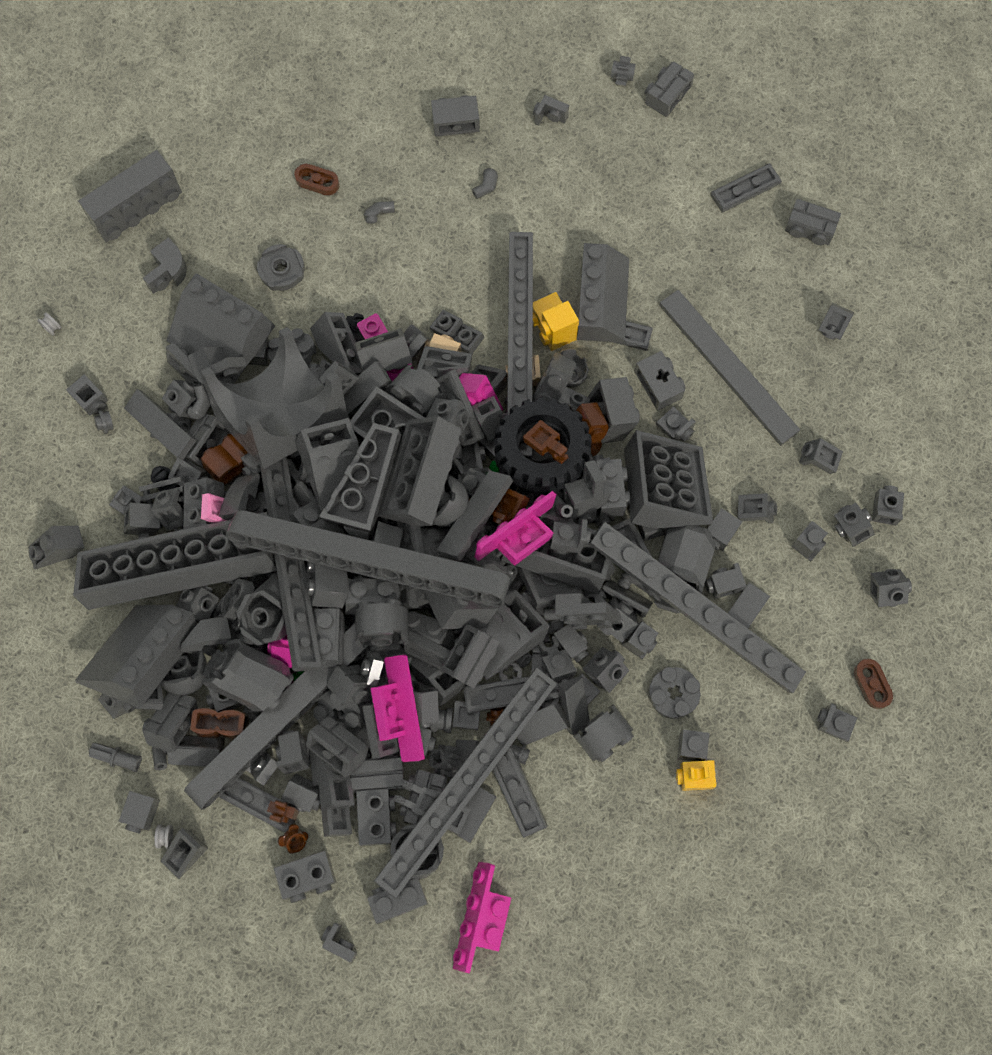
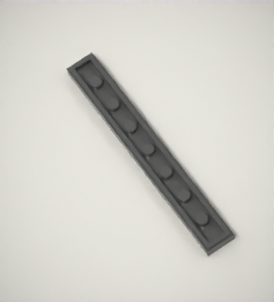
(729, 367)

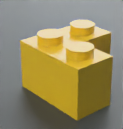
(555, 321)

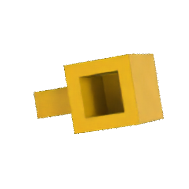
(696, 775)

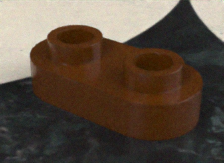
(318, 179)
(875, 683)

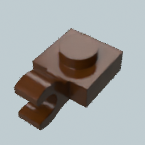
(545, 439)
(281, 811)

